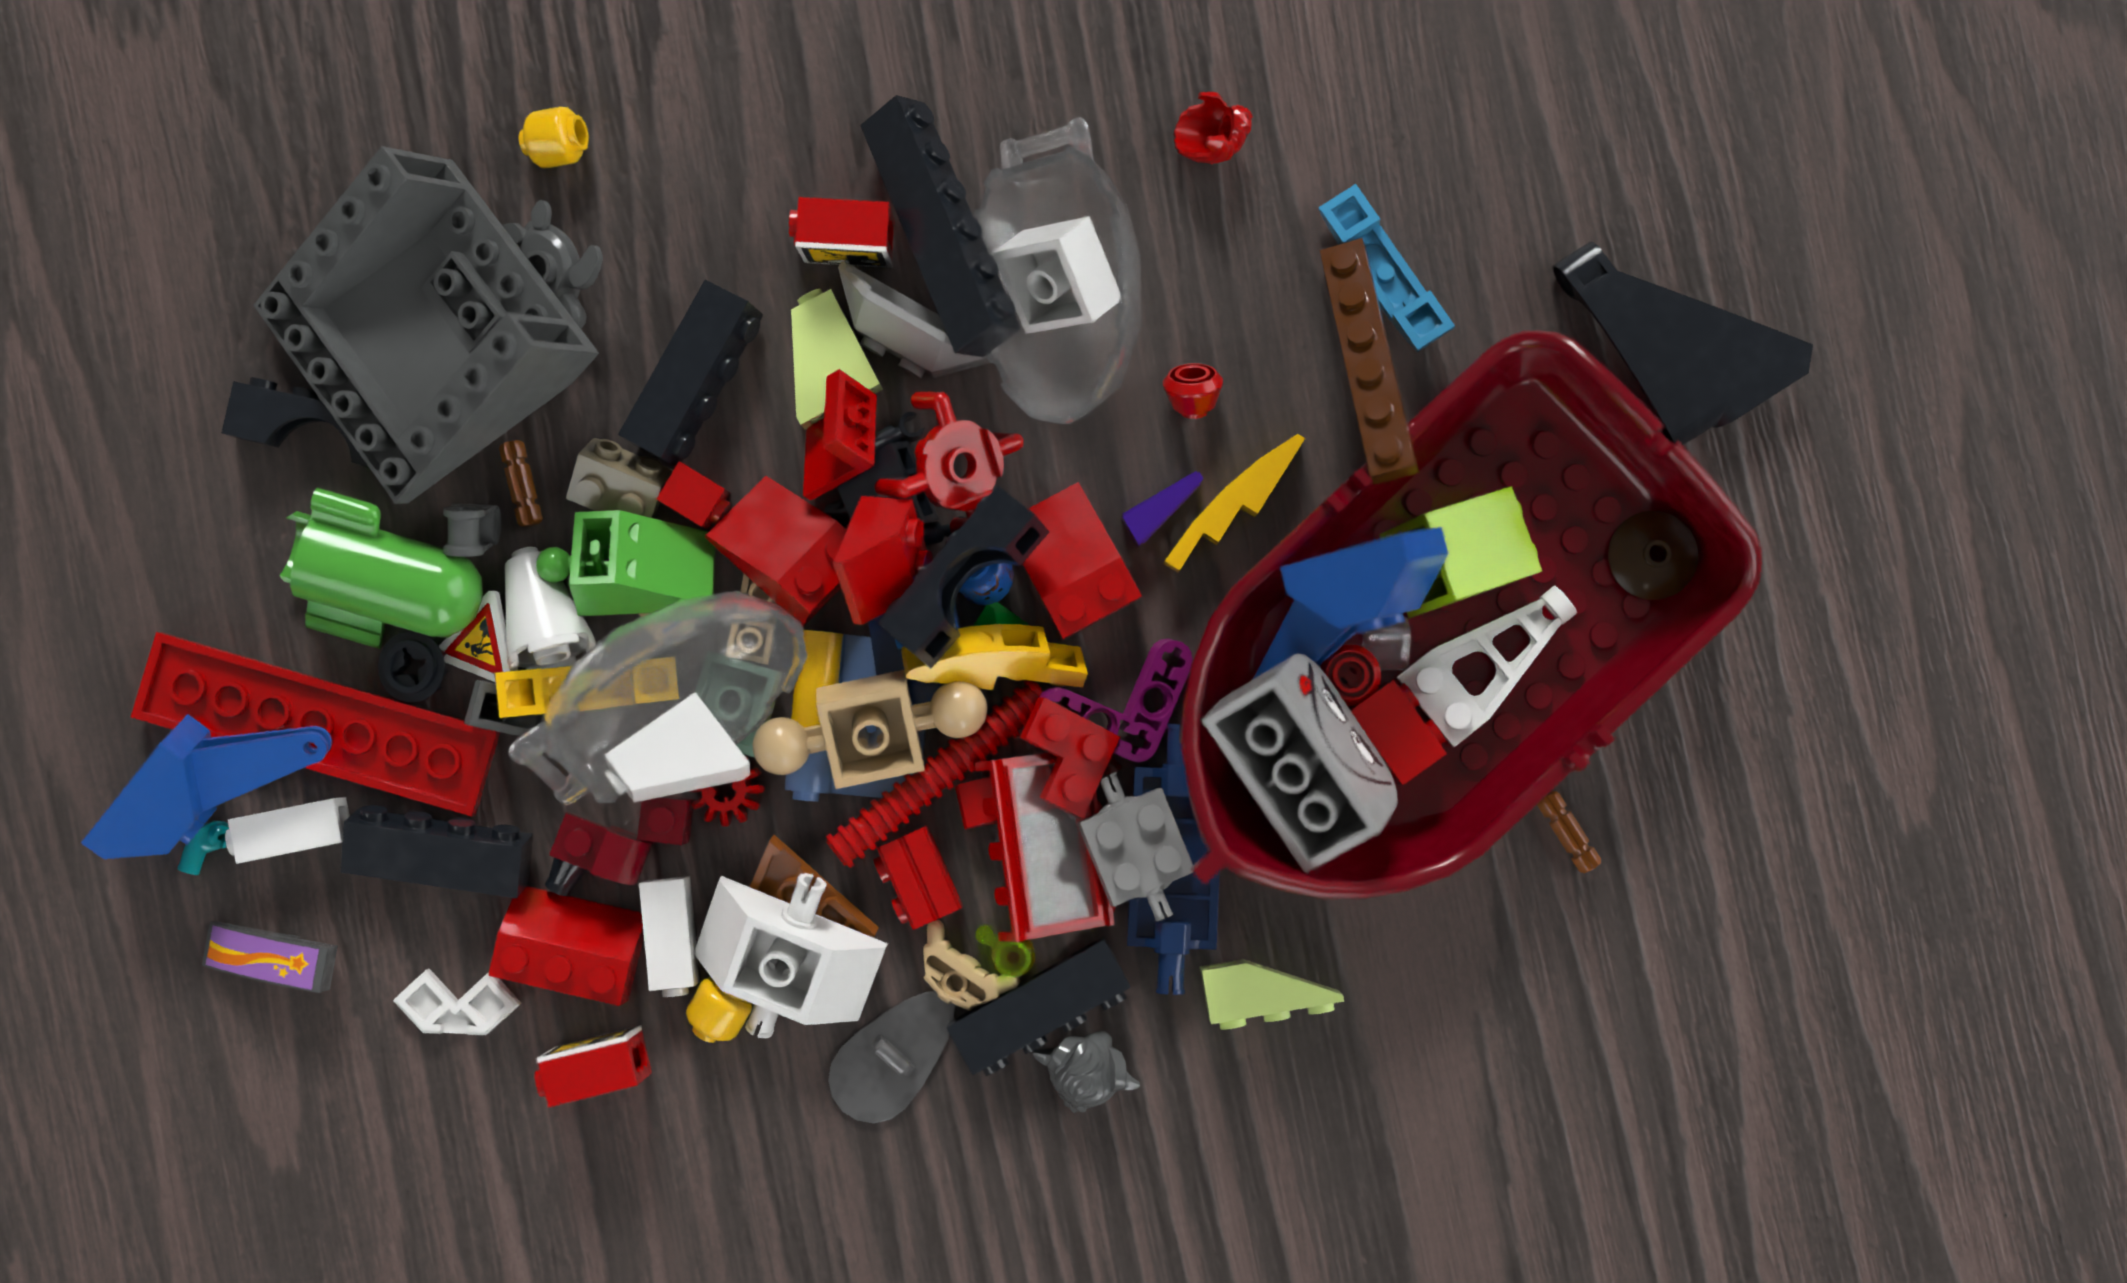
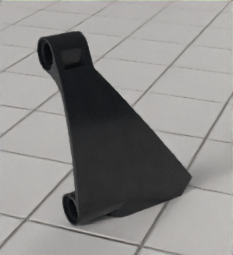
(1686, 355)

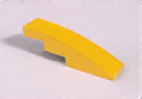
(1246, 492)

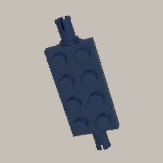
(1190, 900)

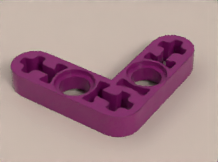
(1135, 715)

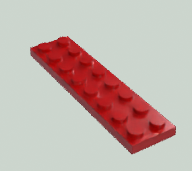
(372, 736)

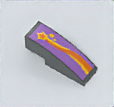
(270, 957)

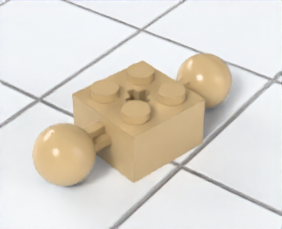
(865, 757)

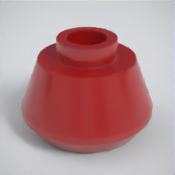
(1193, 389)
(1358, 685)

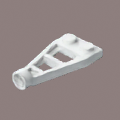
(1445, 698)

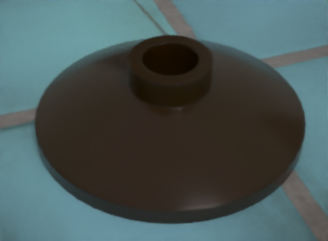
(1631, 560)

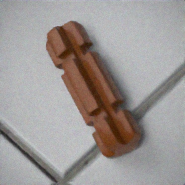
(520, 483)
(1569, 832)

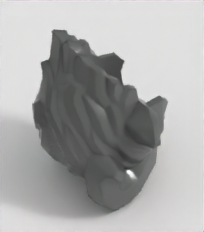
(1086, 1070)

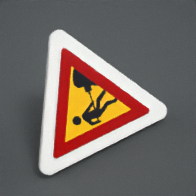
(482, 644)

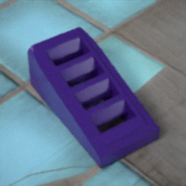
(1152, 513)

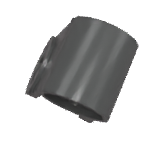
(471, 529)

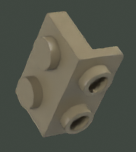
(617, 479)

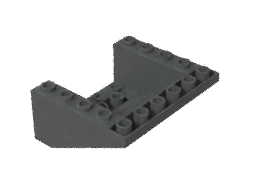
(421, 321)

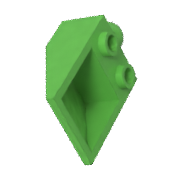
(646, 568)

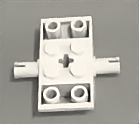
(786, 956)

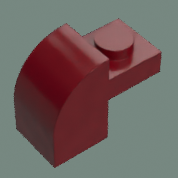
(601, 849)

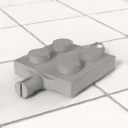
(1135, 846)

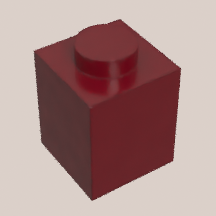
(666, 820)

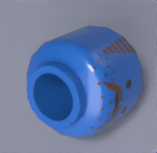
(989, 584)

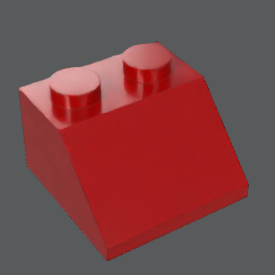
(880, 555)

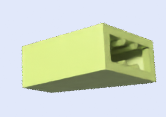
(820, 347)

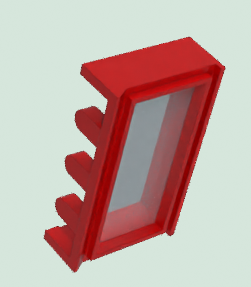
(1043, 854)

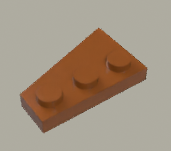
(778, 878)

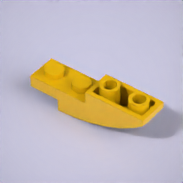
(1002, 651)

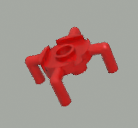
(936, 458)

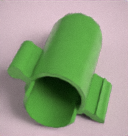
(373, 577)

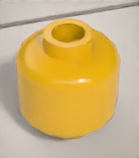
(554, 137)
(716, 1013)

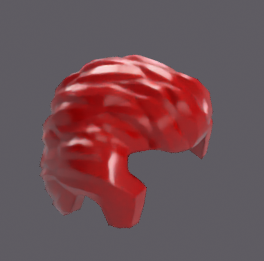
(1212, 130)

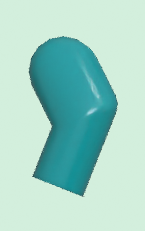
(208, 839)

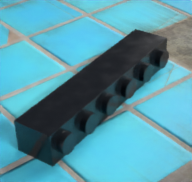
(940, 227)

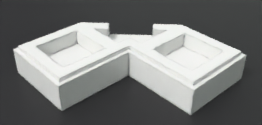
(438, 1011)

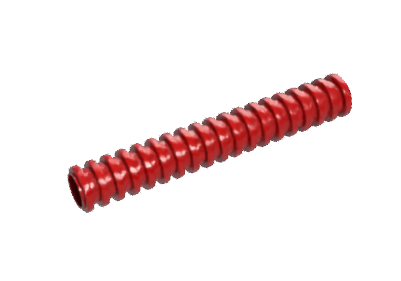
(938, 774)

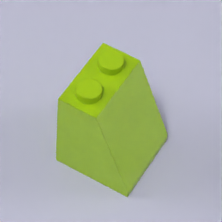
(1484, 545)

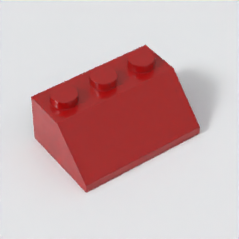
(569, 946)

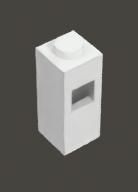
(287, 830)
(669, 935)

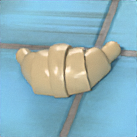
(958, 975)

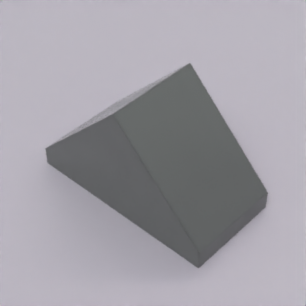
(484, 712)

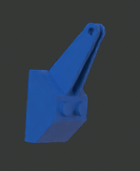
(1354, 593)
(190, 777)

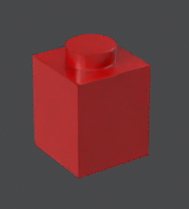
(695, 496)

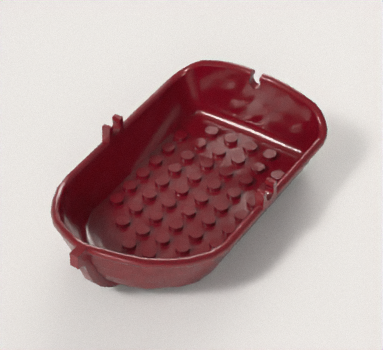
(1580, 464)

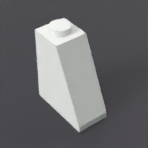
(676, 755)

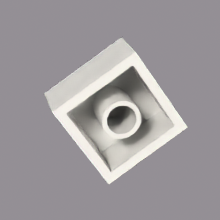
(1057, 275)

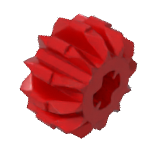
(743, 790)

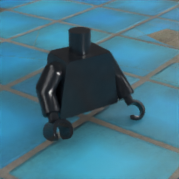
(892, 461)

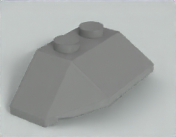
(900, 327)

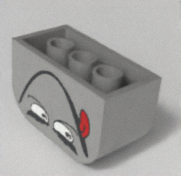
(1305, 760)

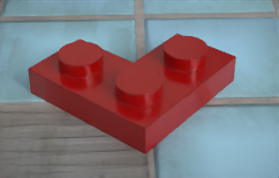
(1081, 752)

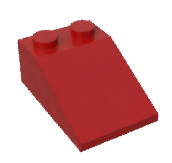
(782, 547)
(1077, 564)

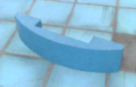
(1399, 292)

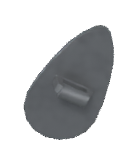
(890, 1058)

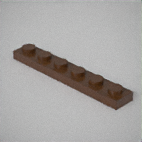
(1368, 362)

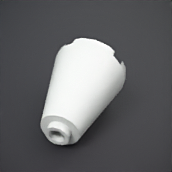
(540, 618)

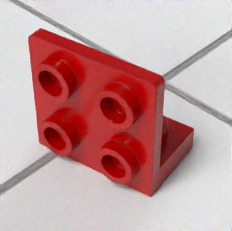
(844, 439)

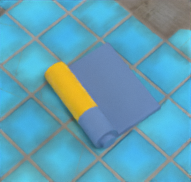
(831, 661)

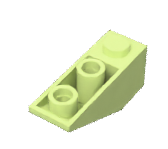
(1250, 990)

